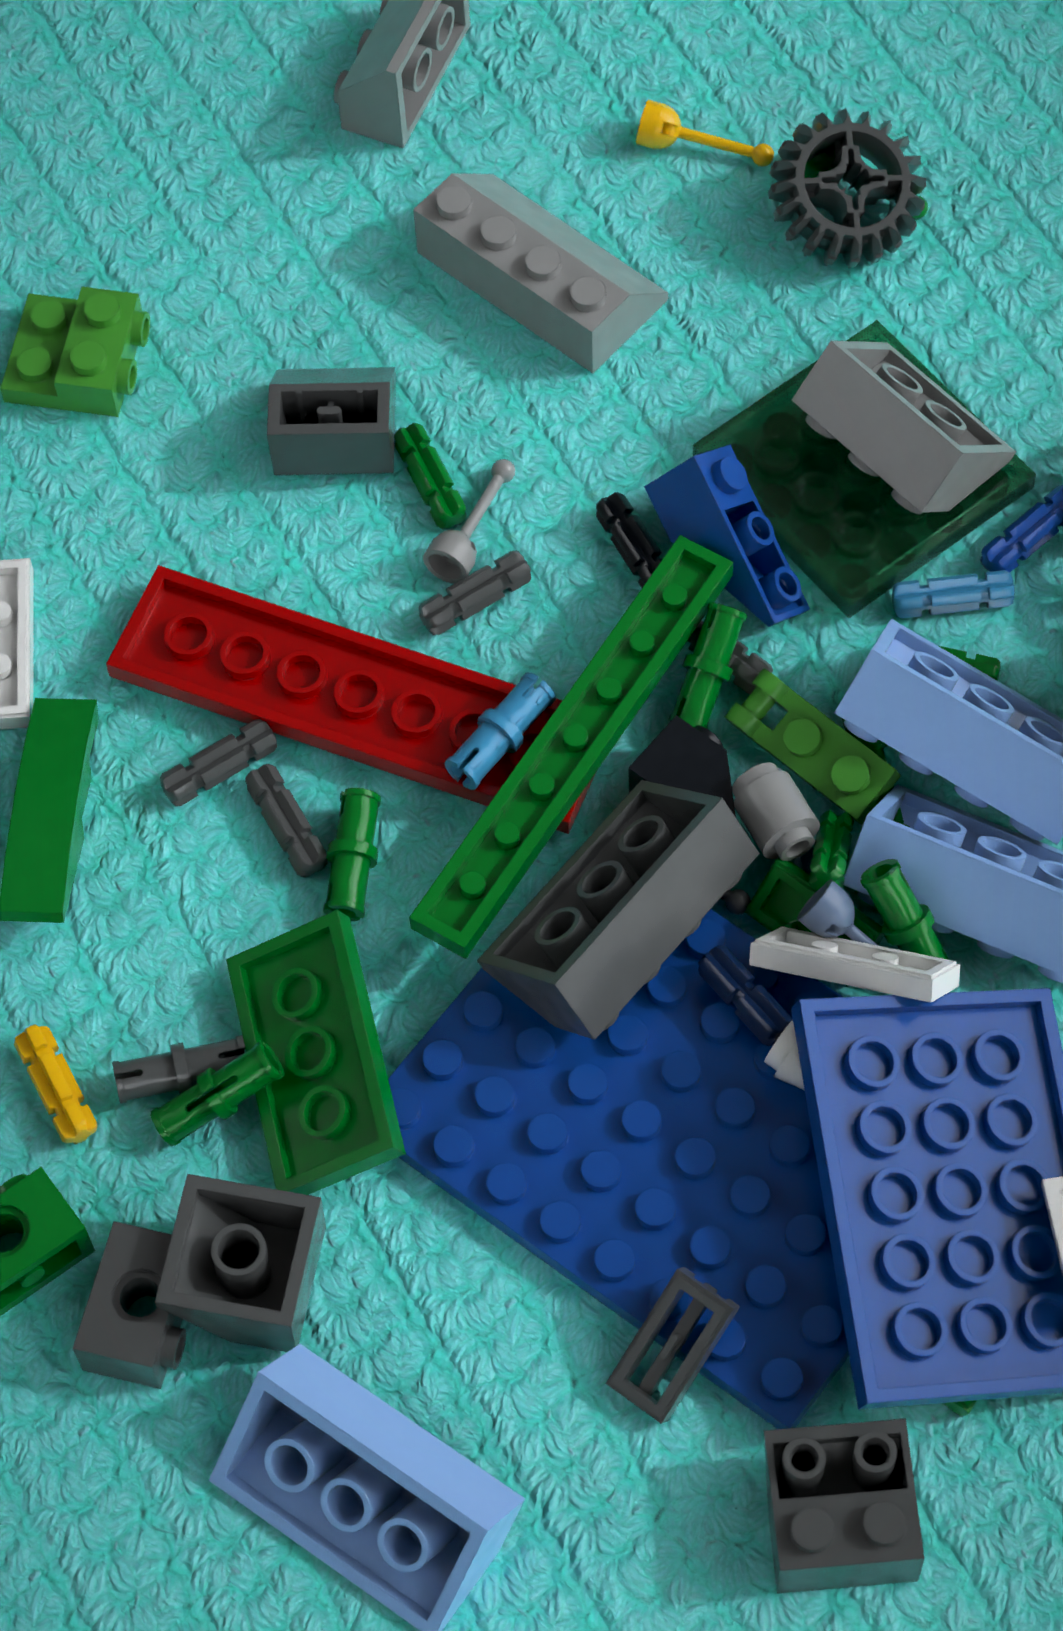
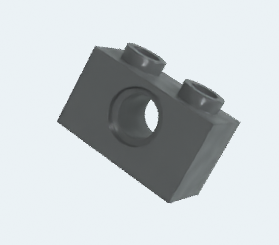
(110, 1338)

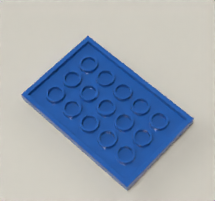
(933, 1192)

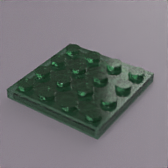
(832, 514)

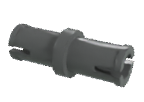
(172, 1069)

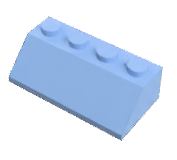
(962, 728)
(970, 876)
(364, 1488)

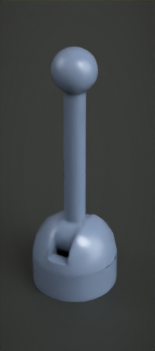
(832, 914)

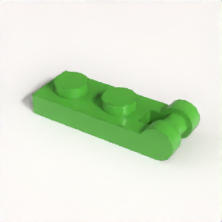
(814, 747)

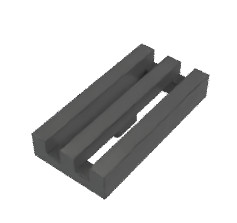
(704, 1298)

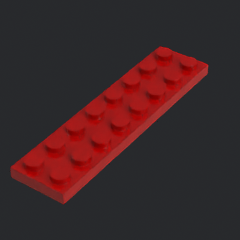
(314, 682)

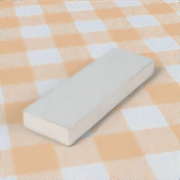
(16, 643)
(855, 964)

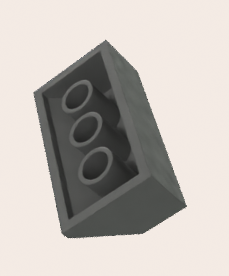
(620, 906)

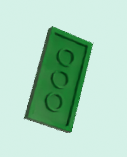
(315, 1013)

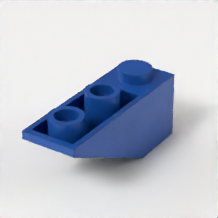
(716, 508)

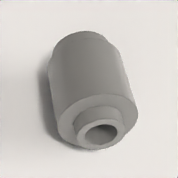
(775, 812)

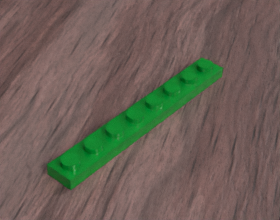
(570, 748)

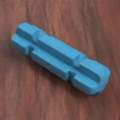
(953, 594)

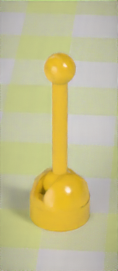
(662, 127)

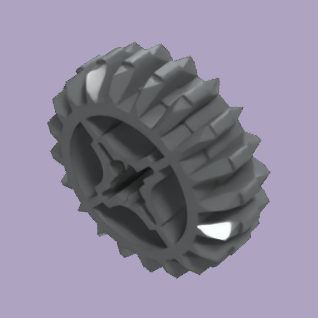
(890, 181)

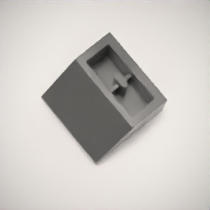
(332, 421)
(842, 1506)

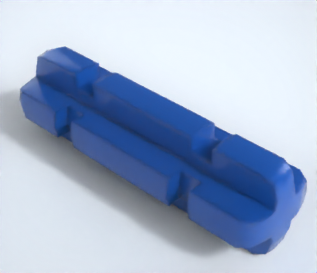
(1025, 534)

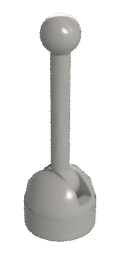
(452, 552)

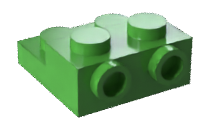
(77, 351)

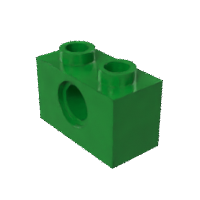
(51, 1236)

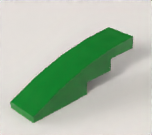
(48, 811)

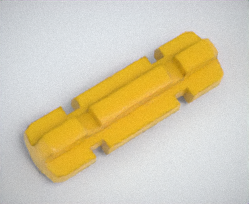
(55, 1084)

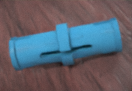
(500, 731)

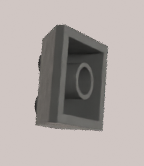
(243, 1261)

